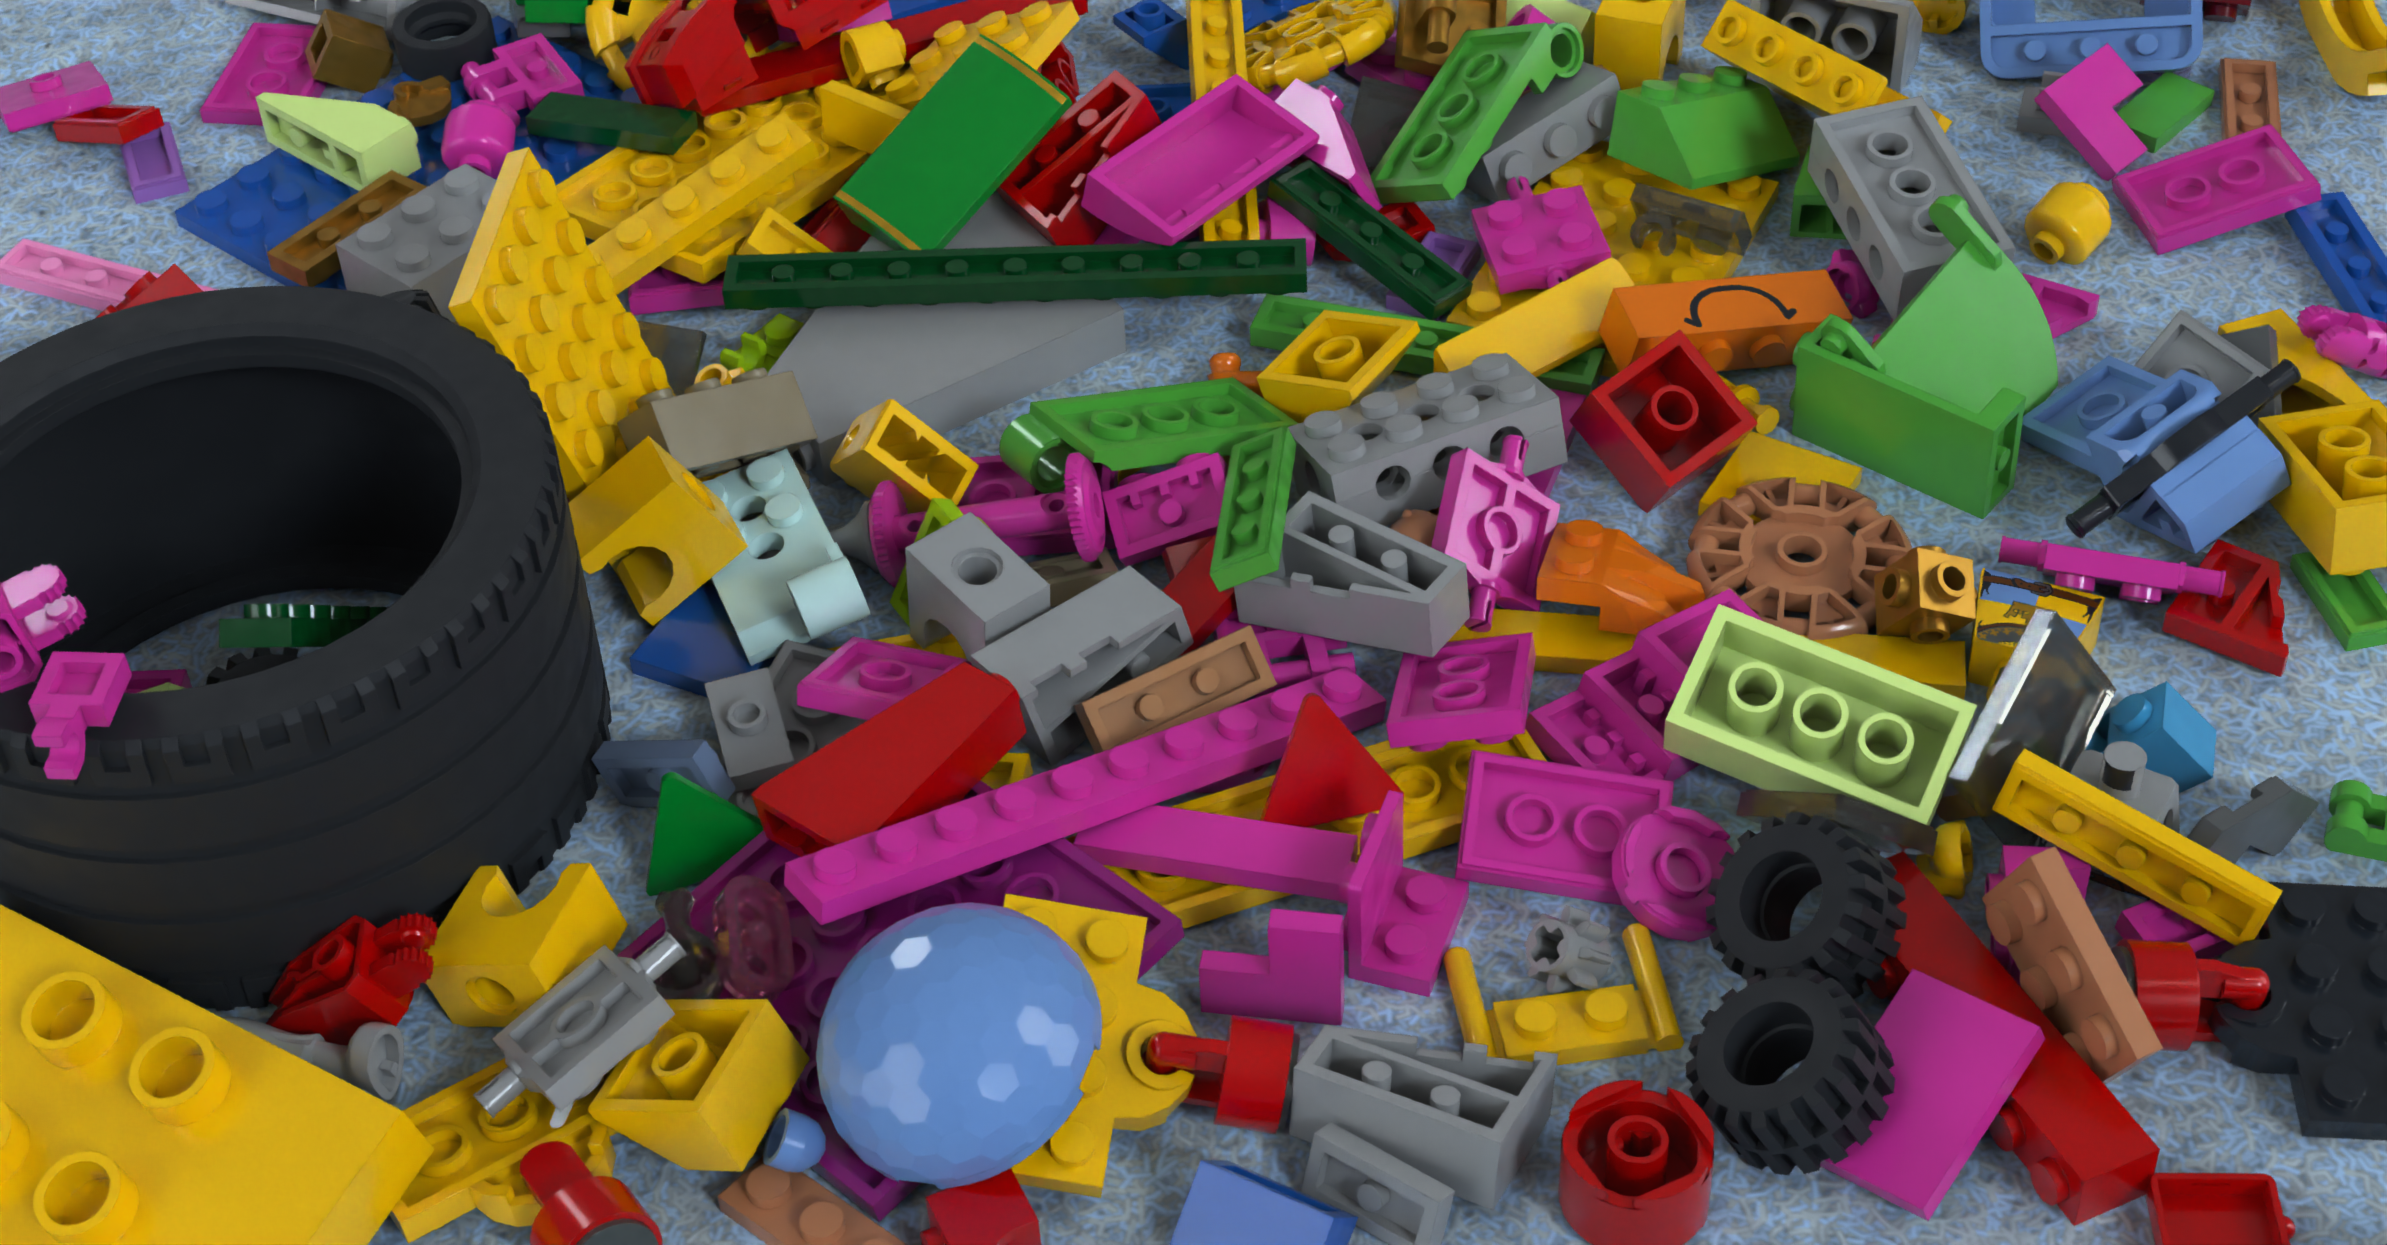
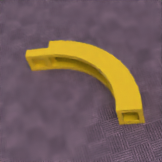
(2350, 42)

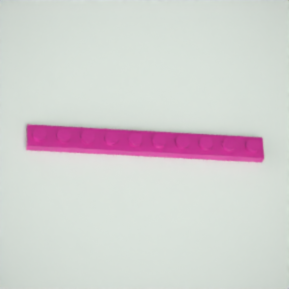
(1066, 799)

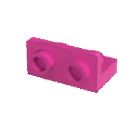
(1166, 507)

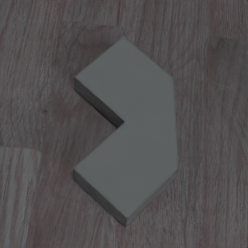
(2264, 822)

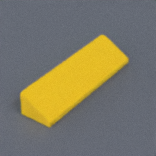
(1543, 328)

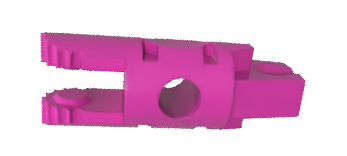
(2347, 338)

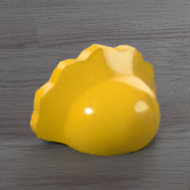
(1952, 860)

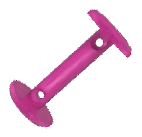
(1075, 508)

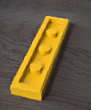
(2136, 849)

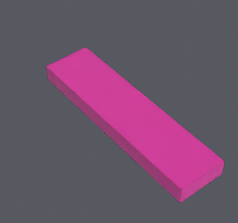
(1223, 850)

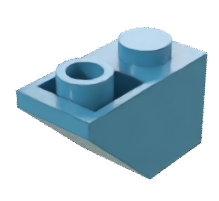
(2167, 729)

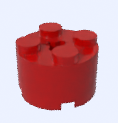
(1636, 1166)

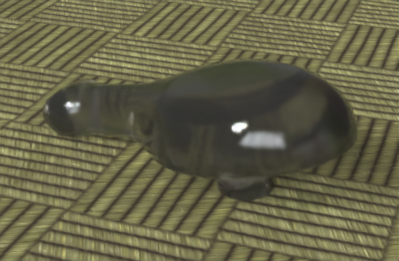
(697, 972)

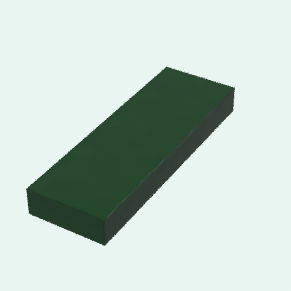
(612, 123)

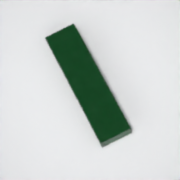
(1370, 239)

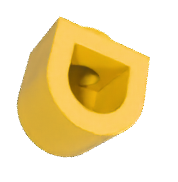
(872, 55)

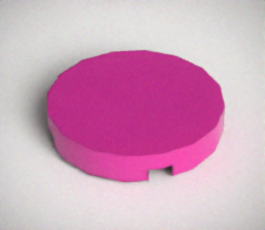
(1667, 869)

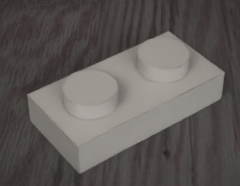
(1381, 1190)

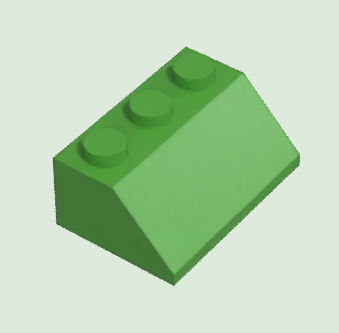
(1701, 129)

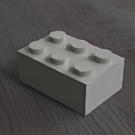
(419, 240)

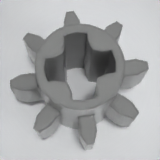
(1568, 951)

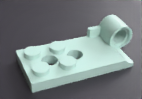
(803, 587)

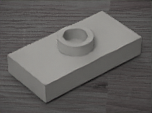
(749, 728)

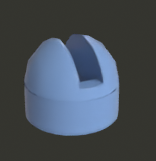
(794, 1142)

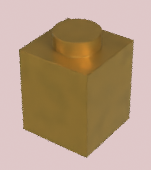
(349, 52)

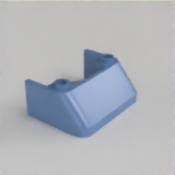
(2020, 49)

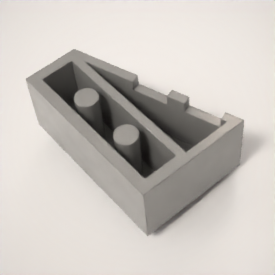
(1357, 583)
(1437, 1110)

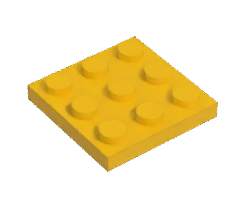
(1026, 34)

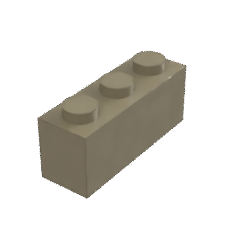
(725, 425)

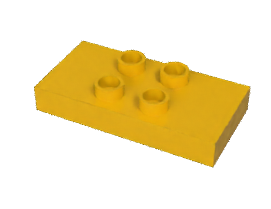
(170, 1123)

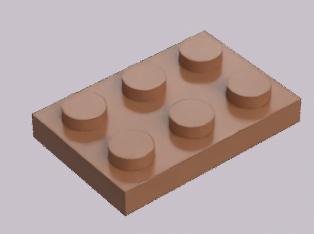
(2069, 965)

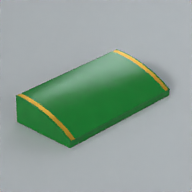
(952, 149)

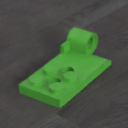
(1469, 104)
(1135, 428)

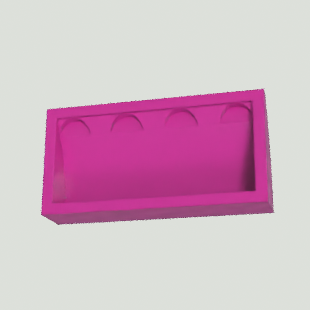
(1196, 163)

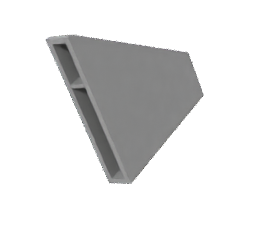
(946, 357)

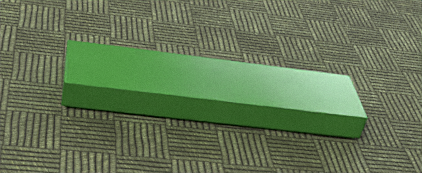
(1253, 509)

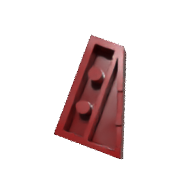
(1053, 176)

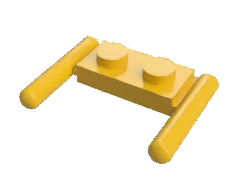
(1576, 1023)

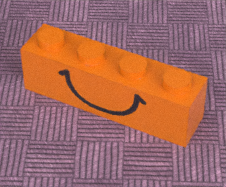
(1728, 320)

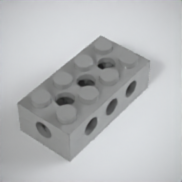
(1879, 179)
(1416, 430)

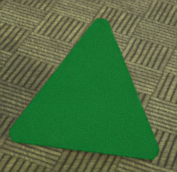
(694, 834)

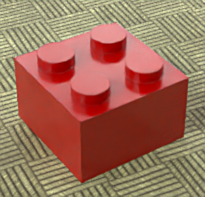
(1662, 421)

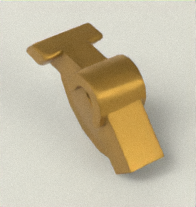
(422, 101)

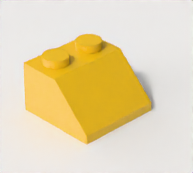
(1335, 362)
(704, 1083)

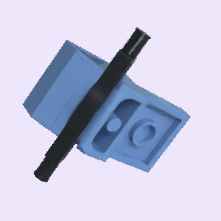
(2165, 448)

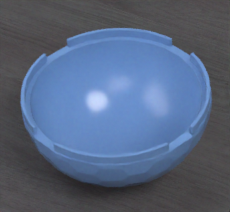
(956, 1043)

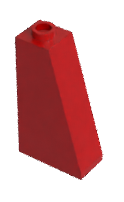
(895, 764)

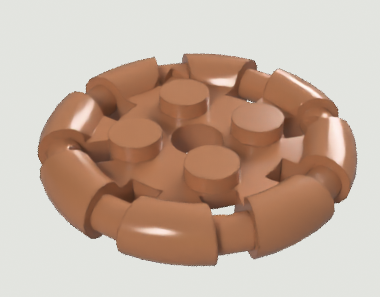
(1805, 520)

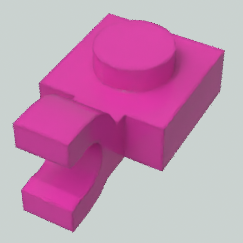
(71, 695)

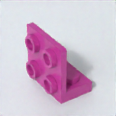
(1396, 915)

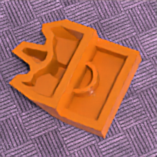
(1613, 573)

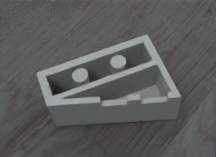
(1082, 651)

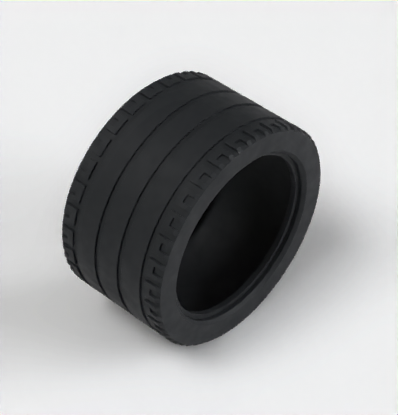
(255, 455)

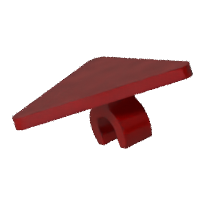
(1324, 772)

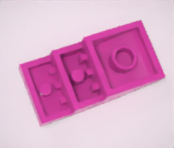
(1623, 704)

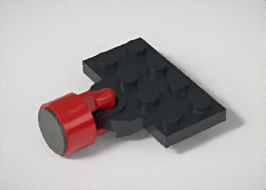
(2290, 1004)

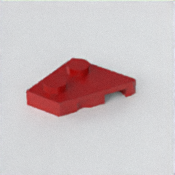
(2245, 619)

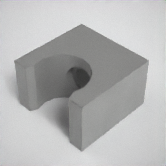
(970, 586)

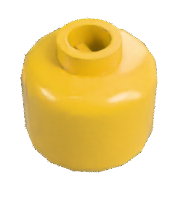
(2068, 223)

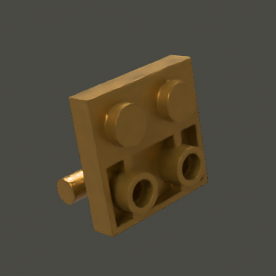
(1433, 27)

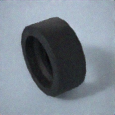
(436, 19)

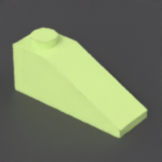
(341, 137)

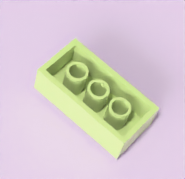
(1814, 719)

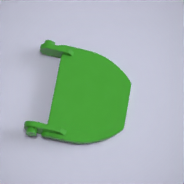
(1966, 328)

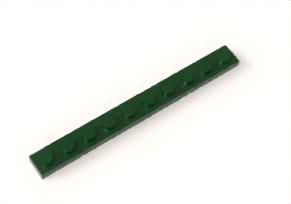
(1015, 274)

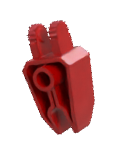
(354, 978)

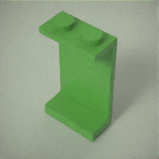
(1906, 431)

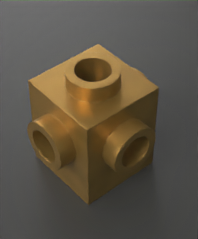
(1925, 595)

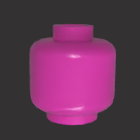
(478, 136)

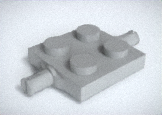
(583, 1027)

